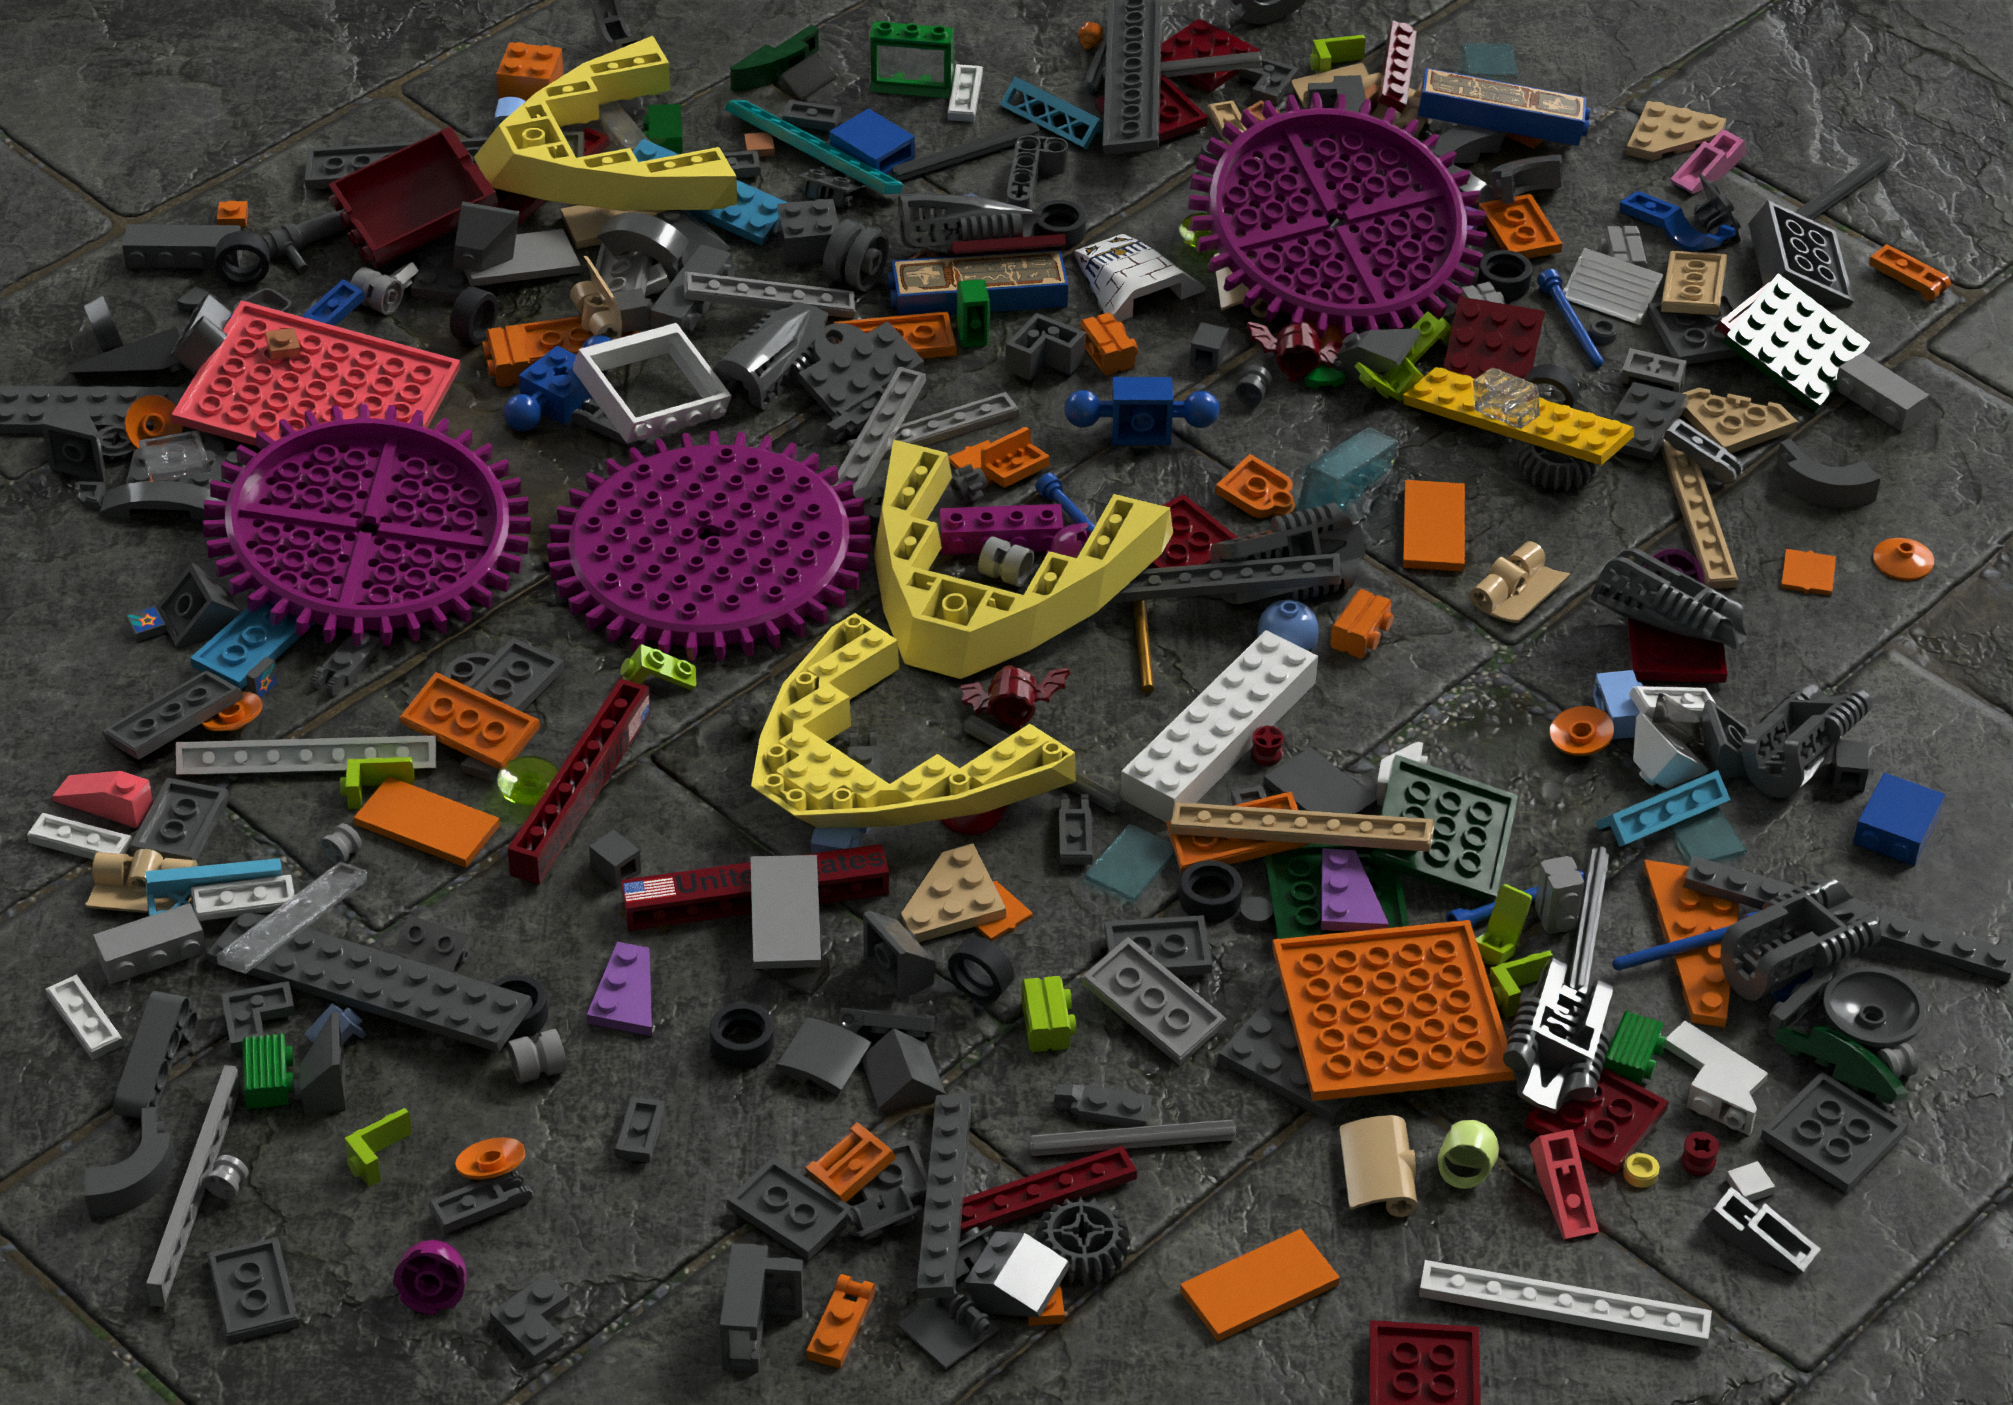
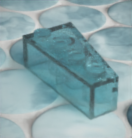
(1347, 470)

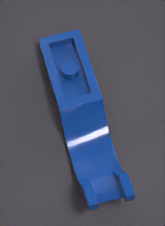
(1673, 222)
(336, 303)

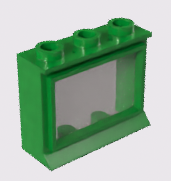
(912, 59)

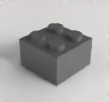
(806, 229)

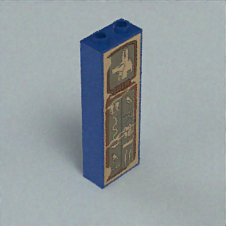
(1503, 107)
(1012, 281)

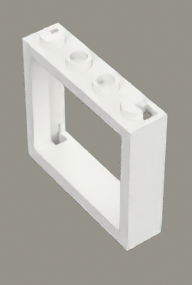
(638, 347)

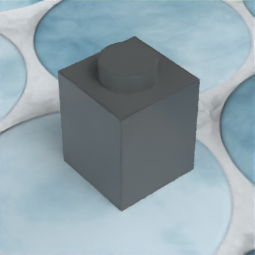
(633, 309)
(1209, 346)
(1850, 765)
(614, 858)

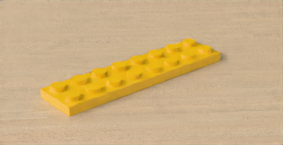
(1557, 427)

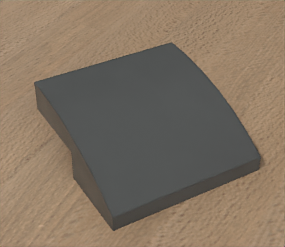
(823, 1055)

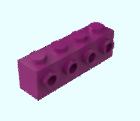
(1029, 526)

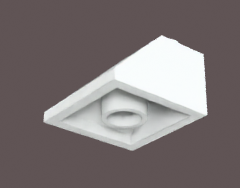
(1662, 756)

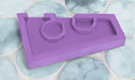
(1347, 894)
(624, 992)

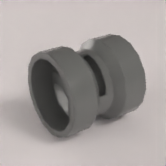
(1253, 385)

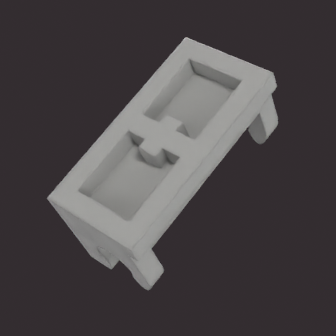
(1654, 368)

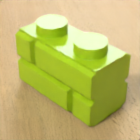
(1046, 1013)

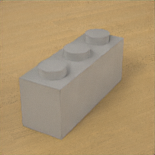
(1881, 392)
(149, 943)

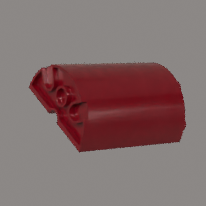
(409, 197)

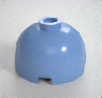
(1291, 622)

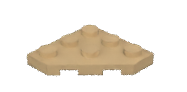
(1671, 129)
(1735, 420)
(953, 896)

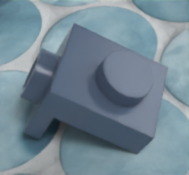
(348, 1022)

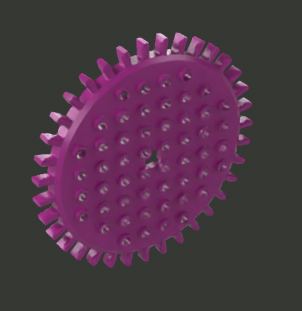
(1355, 137)
(456, 483)
(774, 560)

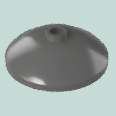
(1874, 1006)

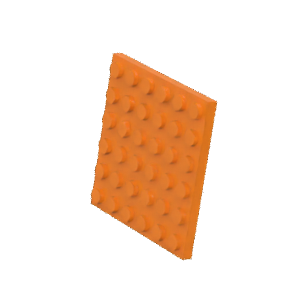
(1392, 1010)

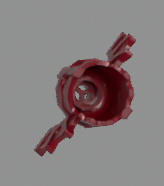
(1295, 347)
(1014, 692)

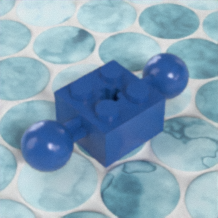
(549, 389)
(1142, 410)

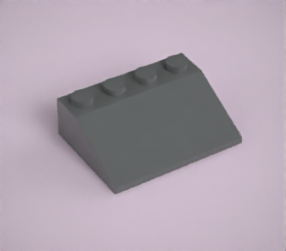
(1800, 253)

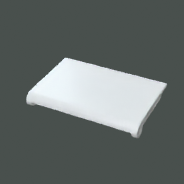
(1612, 286)

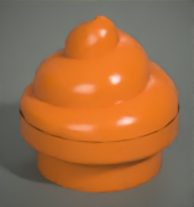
(1090, 35)

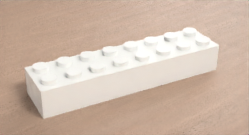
(1218, 726)

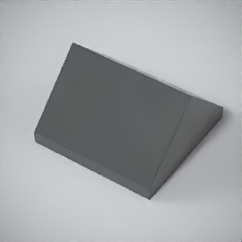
(74, 445)
(1723, 741)
(901, 1072)

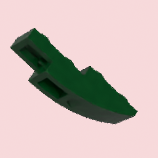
(769, 63)
(1854, 1063)

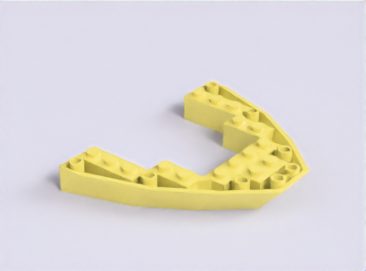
(535, 160)
(969, 626)
(834, 791)

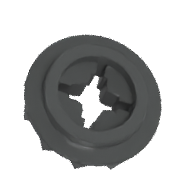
(109, 437)

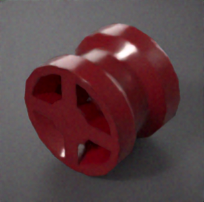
(1267, 745)
(1700, 1153)

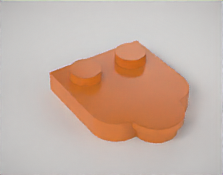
(1257, 489)

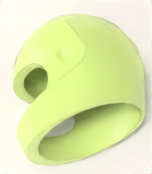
(1468, 1145)

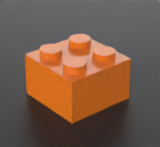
(528, 69)

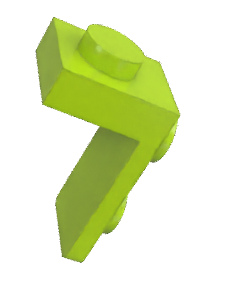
(1336, 50)
(1431, 331)
(1394, 382)
(654, 662)
(373, 773)
(1504, 925)
(1508, 976)
(373, 1138)

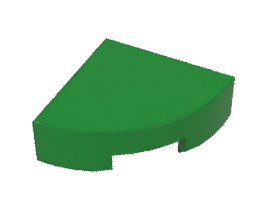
(1324, 377)

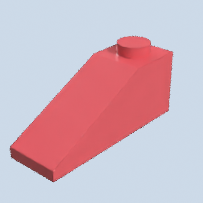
(108, 795)
(1564, 1183)

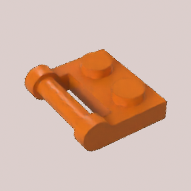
(851, 1163)

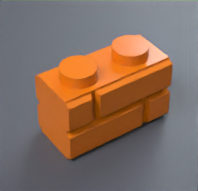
(1109, 344)
(506, 354)
(1361, 624)

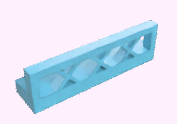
(1058, 106)
(1666, 808)
(178, 881)

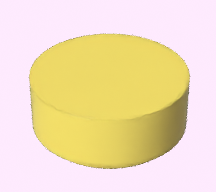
(1641, 1170)

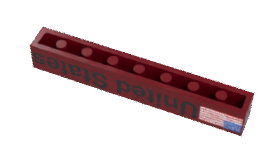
(578, 782)
(727, 889)

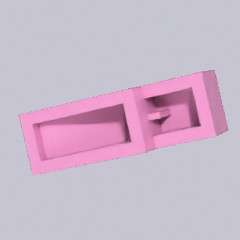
(1711, 161)

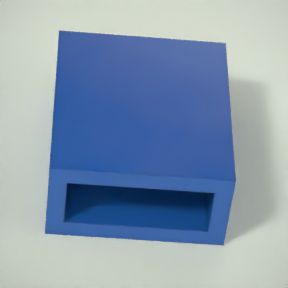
(874, 141)
(1899, 818)

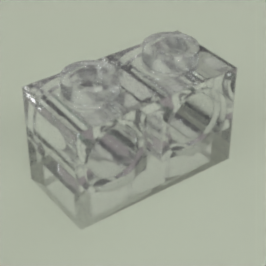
(1506, 397)

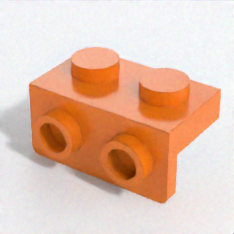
(1012, 458)

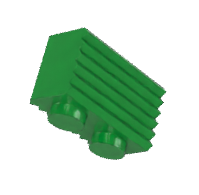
(664, 126)
(973, 313)
(1634, 1048)
(266, 1071)

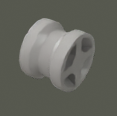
(341, 843)
(1899, 1060)
(226, 1177)

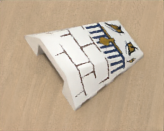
(1129, 269)

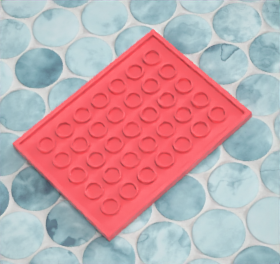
(248, 392)

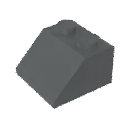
(896, 955)
(1015, 1275)

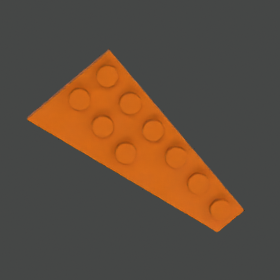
(1688, 914)

